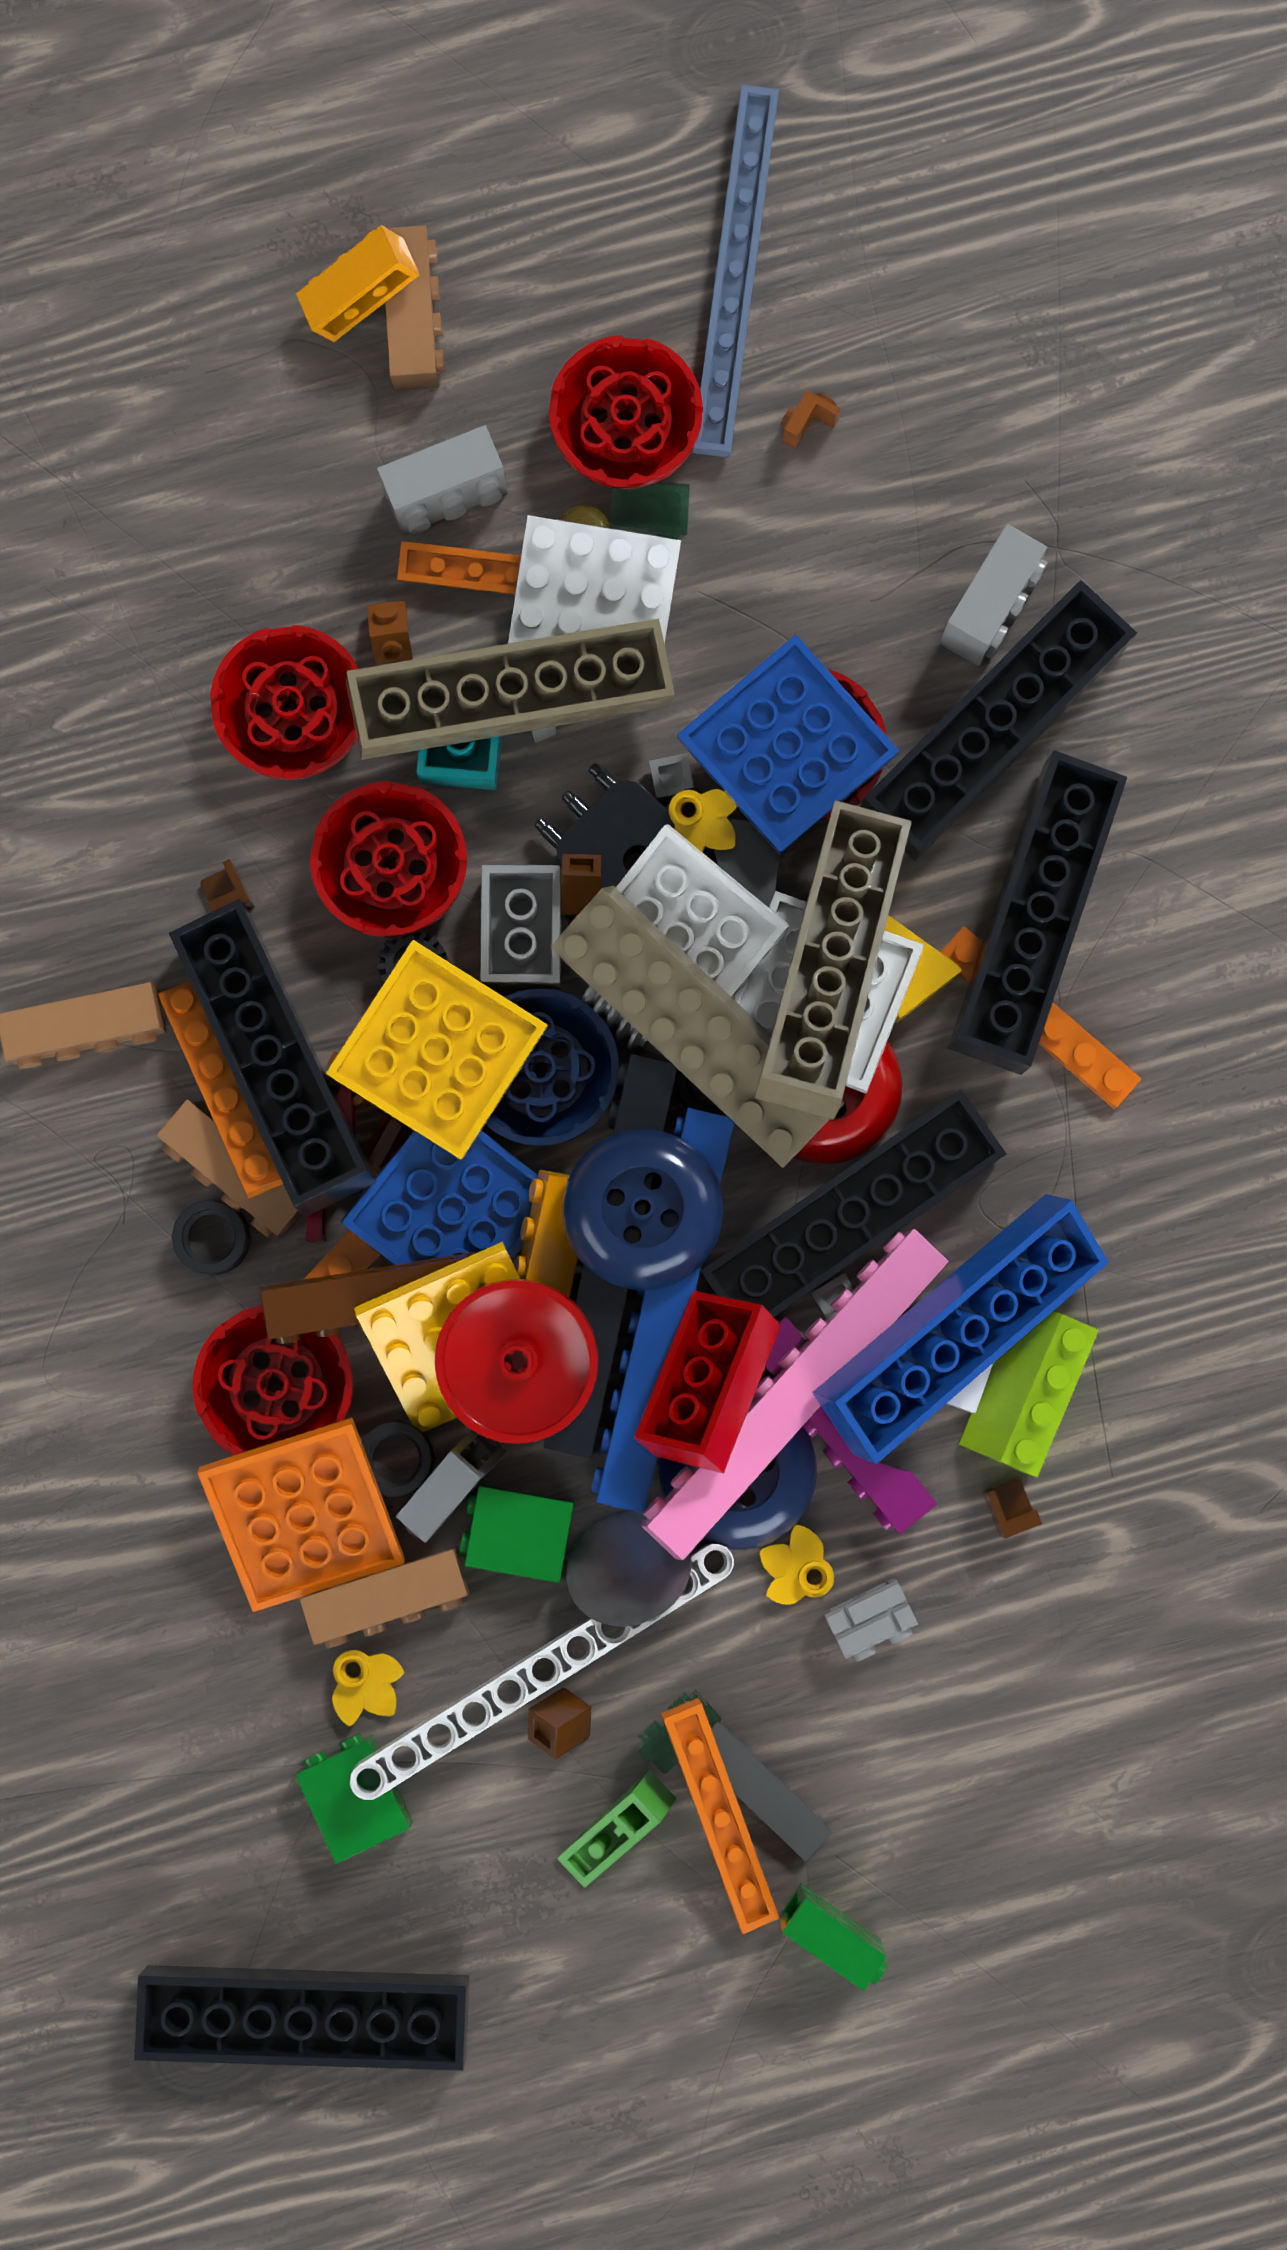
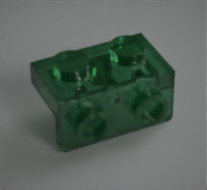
(652, 509)
(655, 1741)

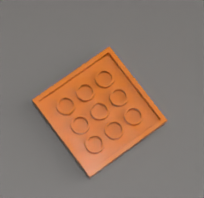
(301, 1515)

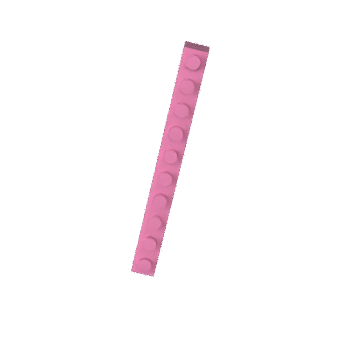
(787, 1400)

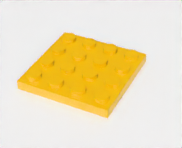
(437, 1049)
(407, 1324)

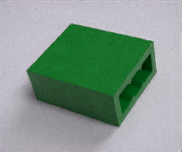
(517, 1533)
(343, 1818)
(833, 1938)

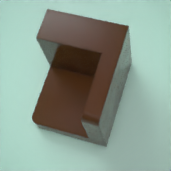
(579, 881)
(225, 888)
(1011, 1508)
(559, 1723)

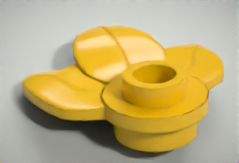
(709, 823)
(792, 1563)
(367, 1691)

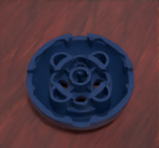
(588, 1068)
(663, 1252)
(780, 1497)

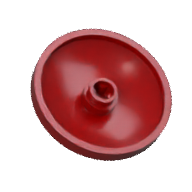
(516, 1361)

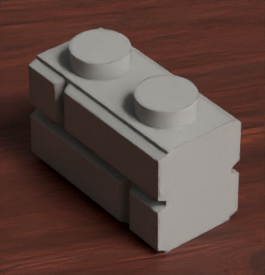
(871, 1619)

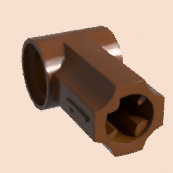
(384, 1142)

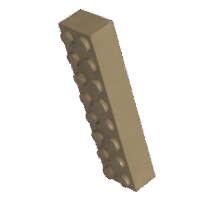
(509, 688)
(833, 961)
(682, 1016)

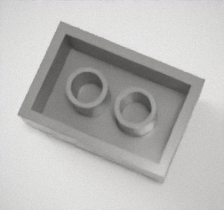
(443, 481)
(995, 596)
(520, 925)

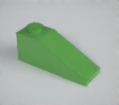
(618, 1828)

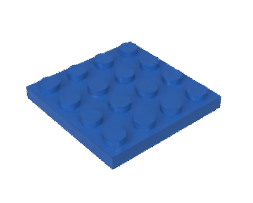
(787, 744)
(442, 1206)

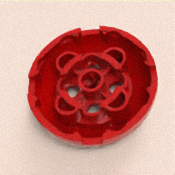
(595, 382)
(253, 676)
(362, 823)
(866, 1117)
(228, 1372)

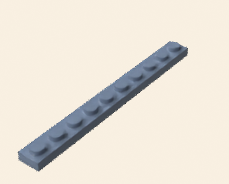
(736, 268)

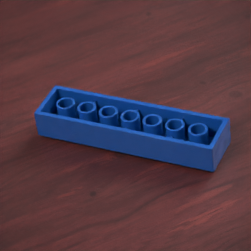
(960, 1328)

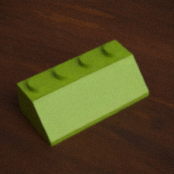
(1029, 1394)

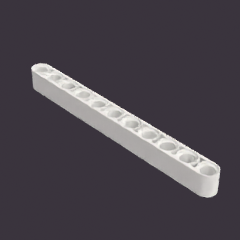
(530, 1687)

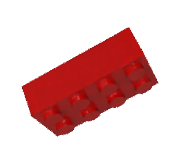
(708, 1381)

